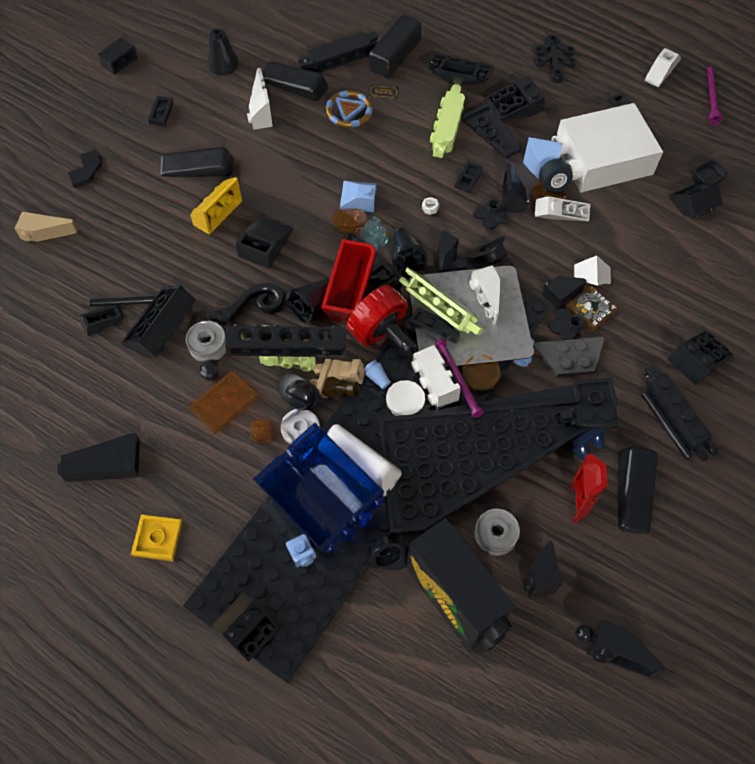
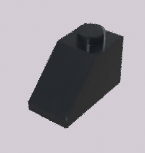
(563, 289)

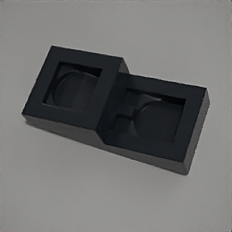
(468, 177)

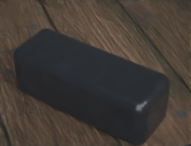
(395, 46)
(295, 80)
(197, 163)
(636, 488)

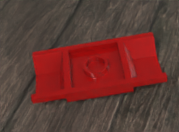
(588, 485)

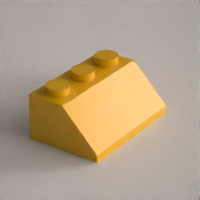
(217, 206)

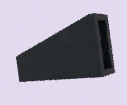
(106, 460)

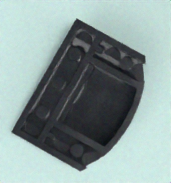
(459, 70)

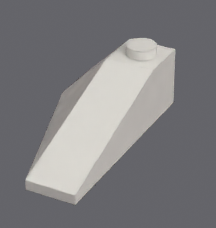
(259, 104)

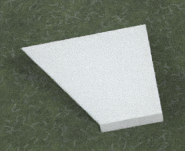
(593, 270)

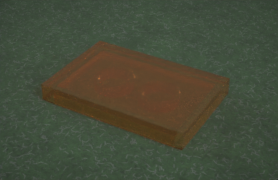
(223, 402)

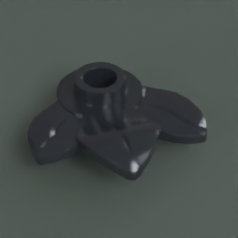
(491, 214)
(564, 324)

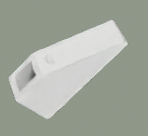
(562, 209)
(487, 287)

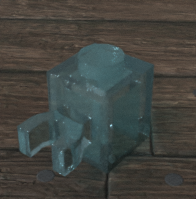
(374, 233)

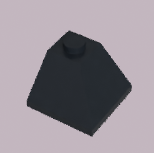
(513, 192)

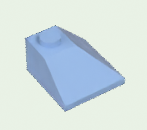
(540, 152)
(358, 196)

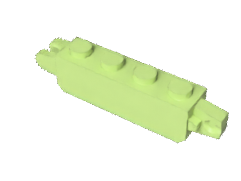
(448, 122)
(441, 303)

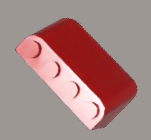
(348, 279)

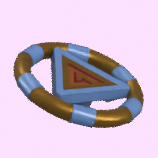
(349, 109)

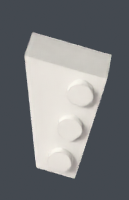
(435, 377)

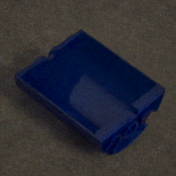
(321, 489)

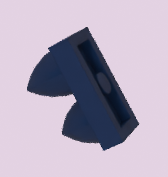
(580, 444)

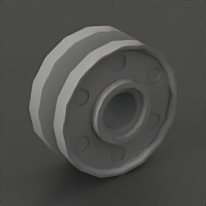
(203, 332)
(500, 520)

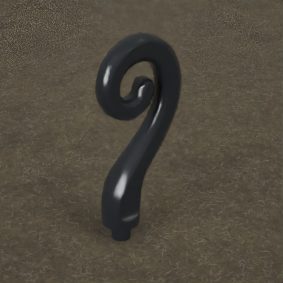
(229, 313)

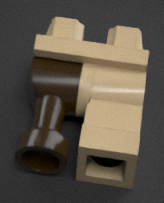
(336, 372)

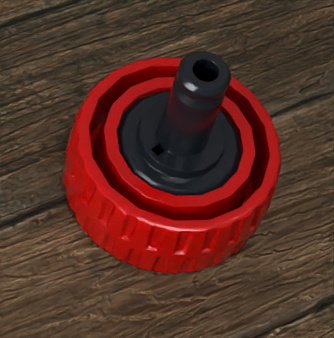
(378, 317)

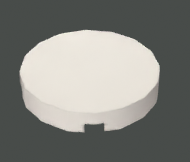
(405, 398)
(296, 423)

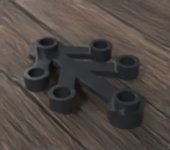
(553, 42)

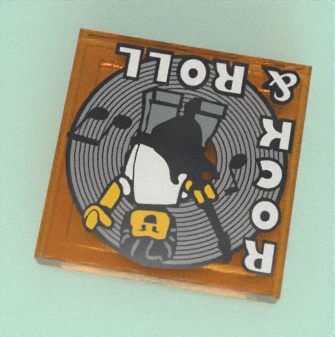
(592, 307)

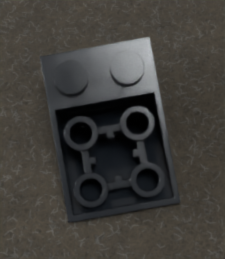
(517, 100)
(263, 241)
(700, 356)

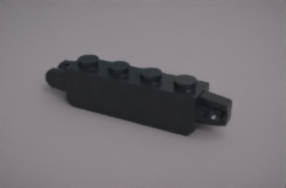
(339, 52)
(679, 413)

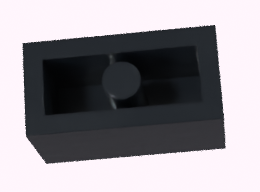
(117, 56)

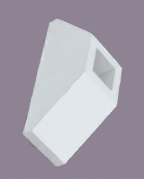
(662, 67)

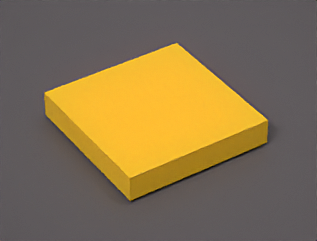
(157, 537)

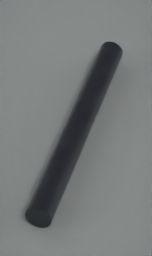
(122, 301)
(666, 425)

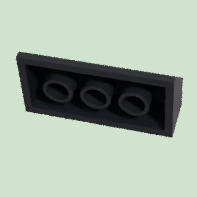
(159, 321)

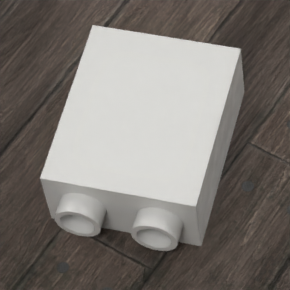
(608, 147)

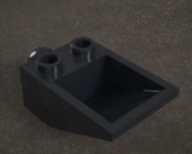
(619, 647)

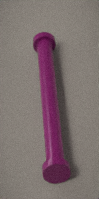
(476, 410)

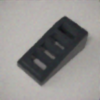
(91, 318)

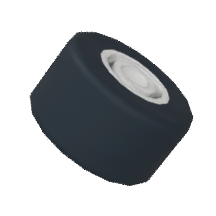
(555, 175)

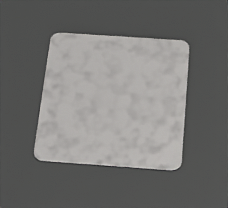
(503, 341)

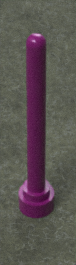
(715, 116)

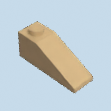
(43, 227)

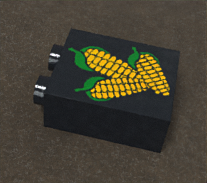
(460, 587)

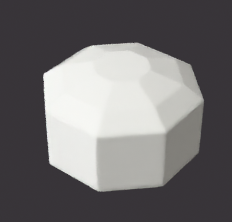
(430, 205)

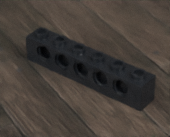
(295, 347)

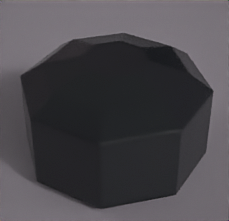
(209, 370)

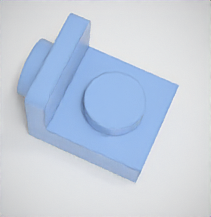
(301, 551)

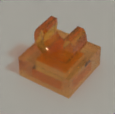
(261, 431)

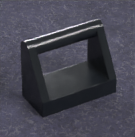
(446, 251)

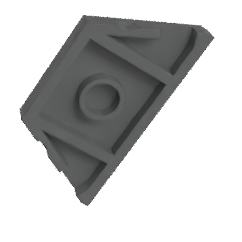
(571, 356)

